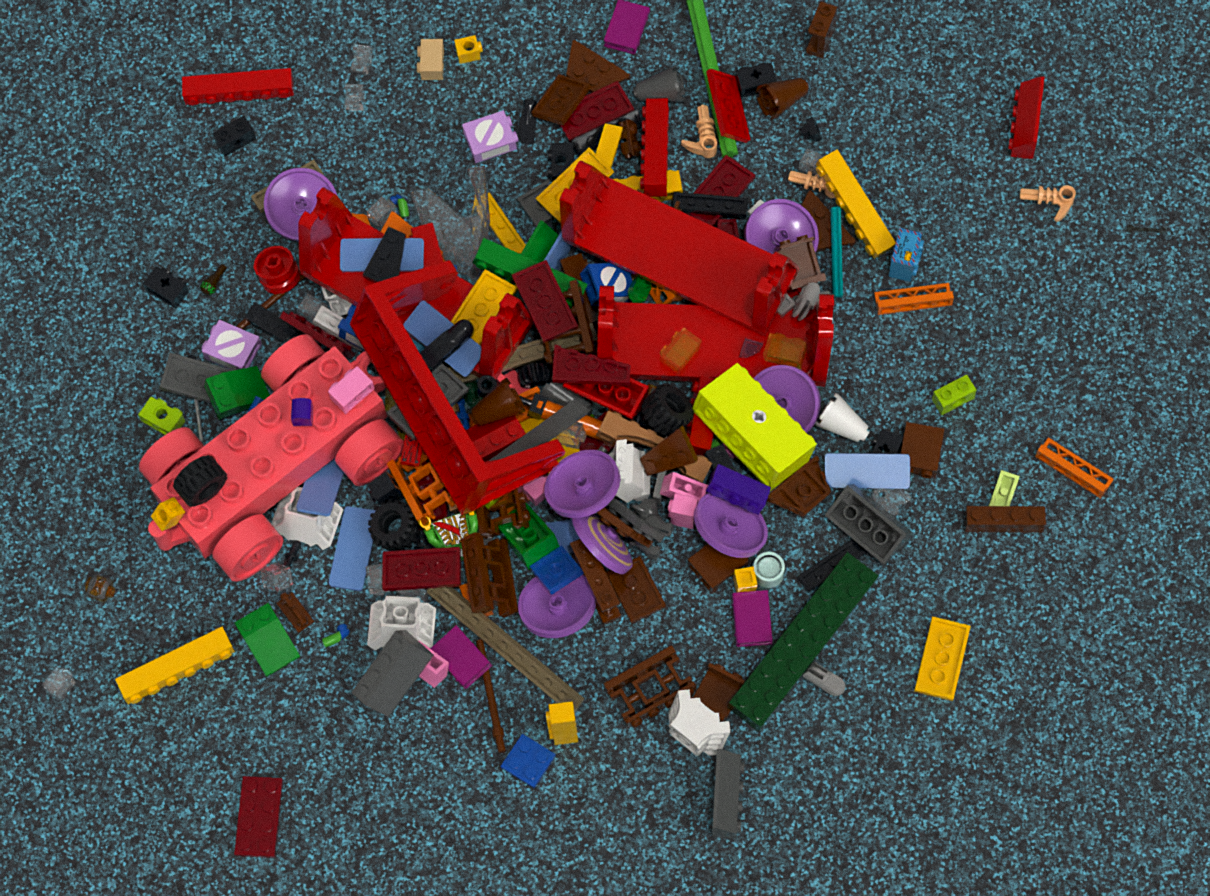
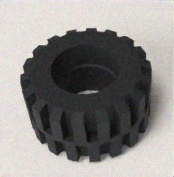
(667, 409)
(200, 481)
(385, 516)

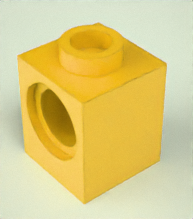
(468, 42)
(168, 514)
(745, 579)

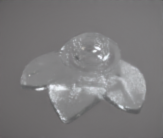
(892, 500)

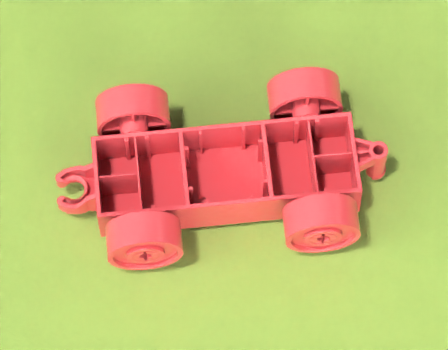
(272, 457)

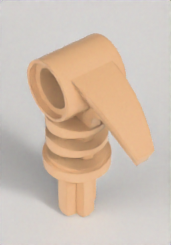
(707, 135)
(810, 181)
(1054, 196)

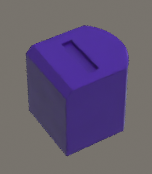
(302, 412)

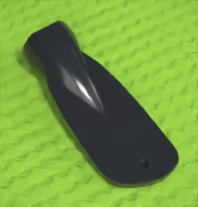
(527, 123)

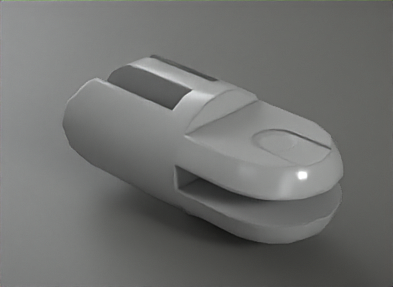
(806, 300)
(825, 679)

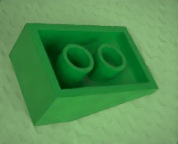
(235, 390)
(532, 542)
(267, 639)

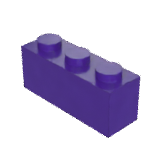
(738, 489)

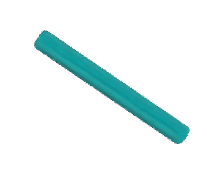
(836, 246)

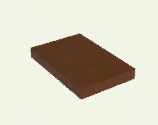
(561, 99)
(636, 591)

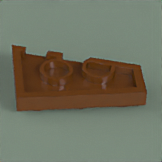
(670, 453)

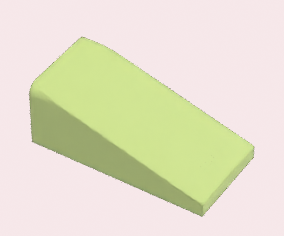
(1004, 489)

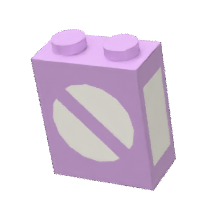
(490, 136)
(231, 346)

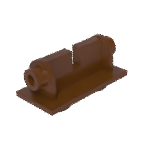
(632, 146)
(294, 611)

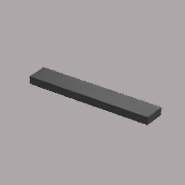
(547, 429)

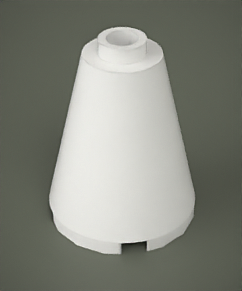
(842, 420)

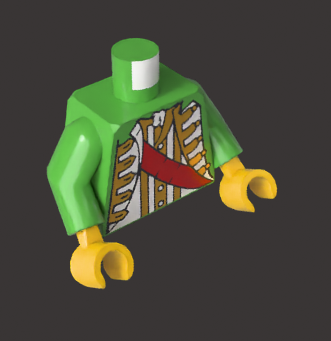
(450, 530)

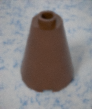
(780, 95)
(497, 404)

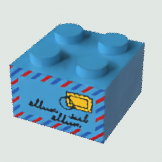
(906, 255)

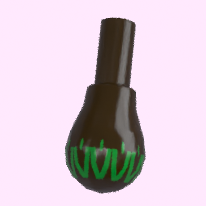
(210, 284)

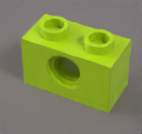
(954, 394)
(154, 409)

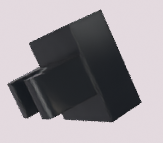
(811, 130)

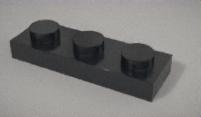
(271, 323)

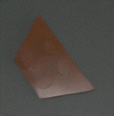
(593, 68)
(822, 218)
(802, 489)
(622, 528)

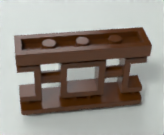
(489, 526)
(478, 576)
(642, 673)

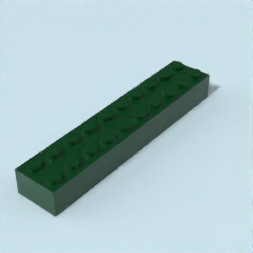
(802, 642)

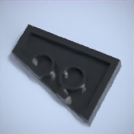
(387, 257)

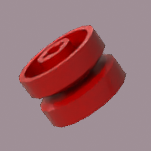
(277, 269)

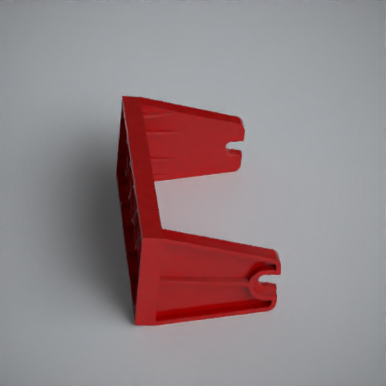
(674, 250)
(320, 262)
(640, 330)
(423, 403)

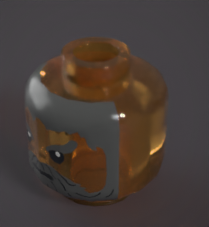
(100, 588)

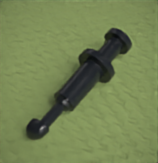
(291, 555)

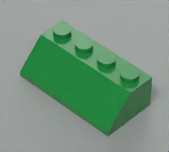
(538, 246)

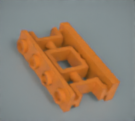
(413, 490)

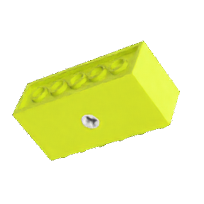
(754, 426)

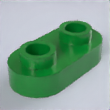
(639, 290)

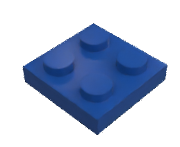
(556, 570)
(528, 761)

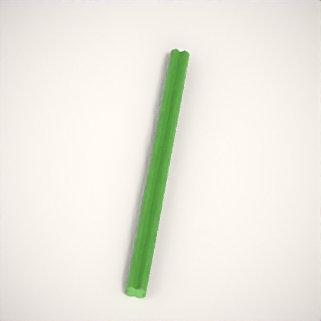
(708, 60)

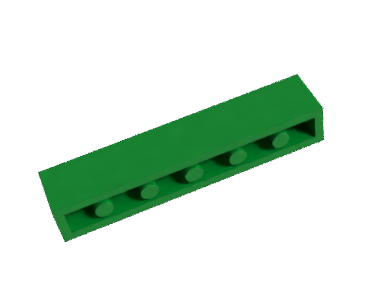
(506, 262)

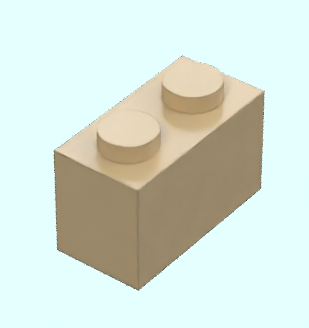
(431, 59)

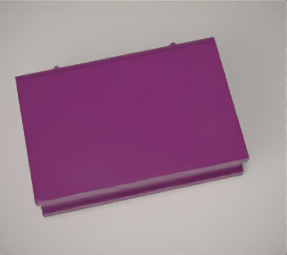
(626, 27)
(752, 618)
(464, 658)

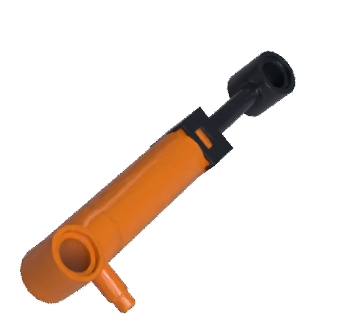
(543, 408)

